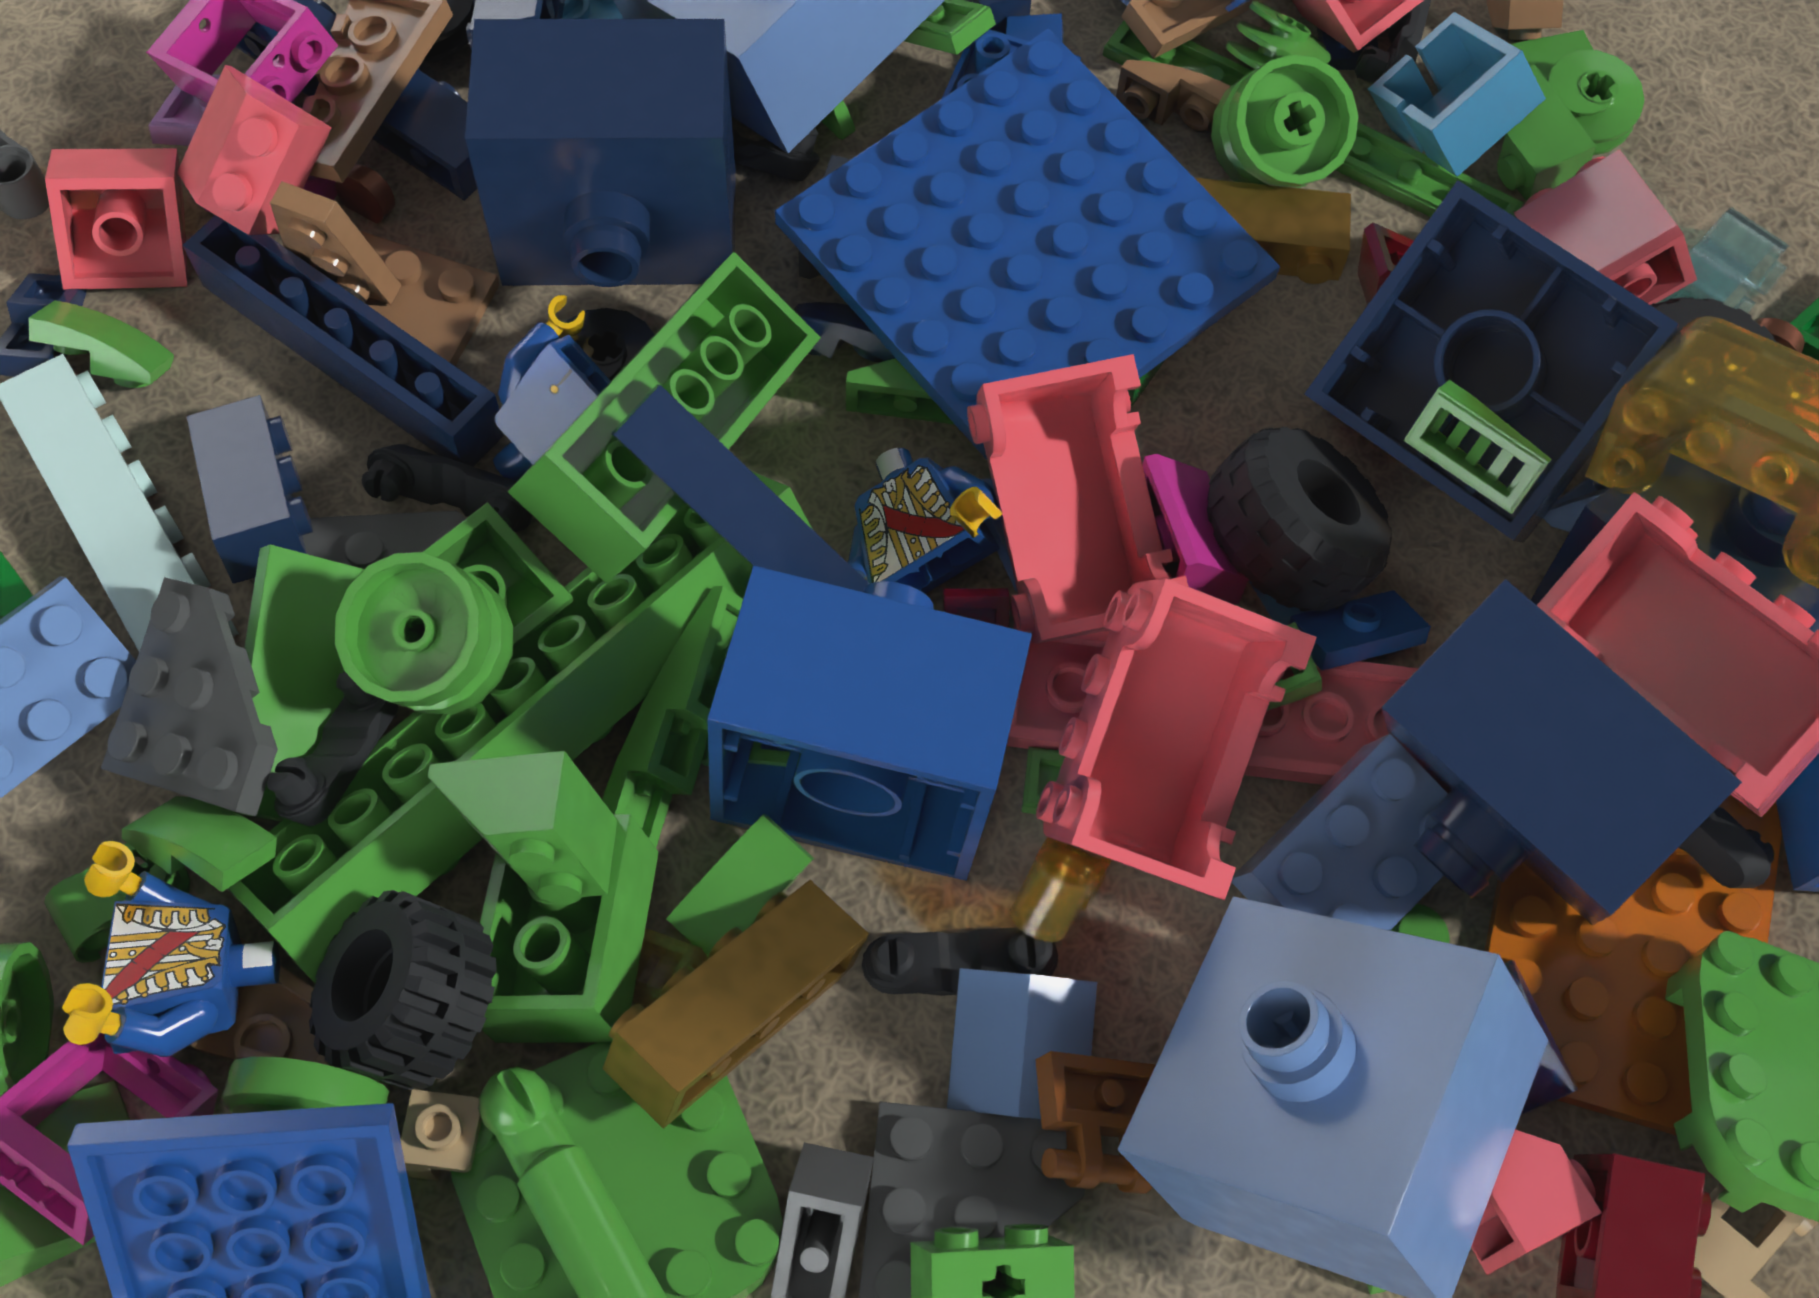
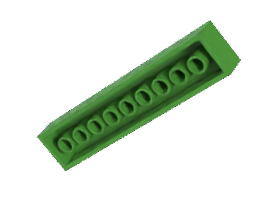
(555, 696)

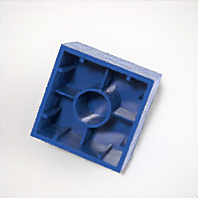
(886, 703)

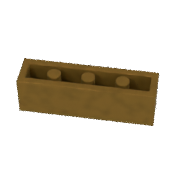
(1295, 226)
(732, 1001)

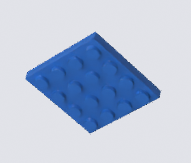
(252, 1205)

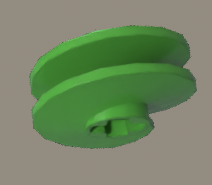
(1283, 39)
(1600, 95)

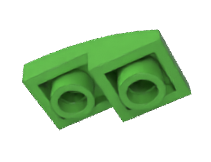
(114, 346)
(204, 838)
(740, 884)

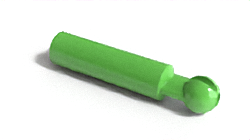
(564, 1190)

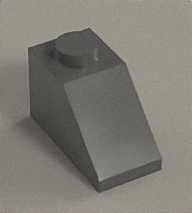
(821, 1223)

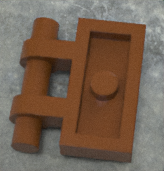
(1088, 1101)

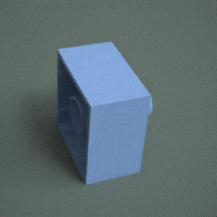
(795, 56)
(1339, 1095)

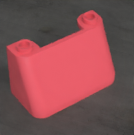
(1070, 493)

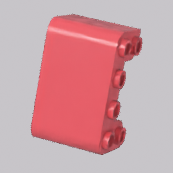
(1698, 644)
(1168, 732)

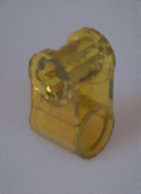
(1057, 890)

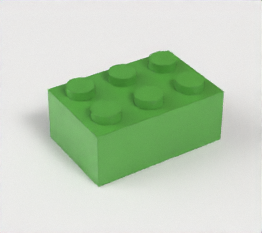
(568, 966)

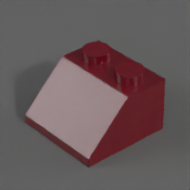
(1642, 1237)

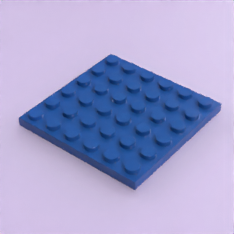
(1024, 234)

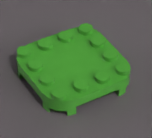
(1753, 1071)
(684, 1191)

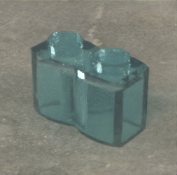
(1735, 262)

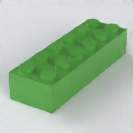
(719, 360)

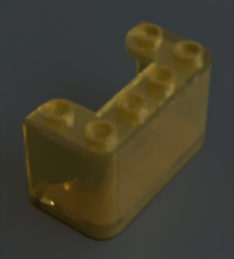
(1731, 409)

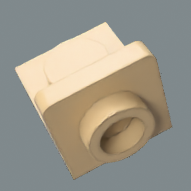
(439, 1133)

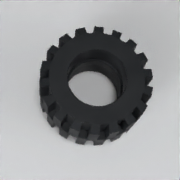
(402, 991)

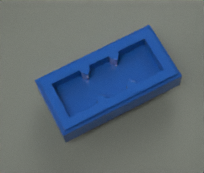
(1362, 629)

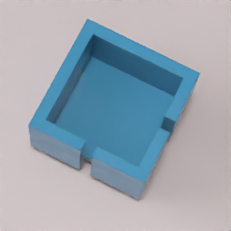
(1480, 97)

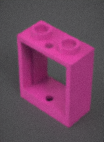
(194, 54)
(41, 1169)

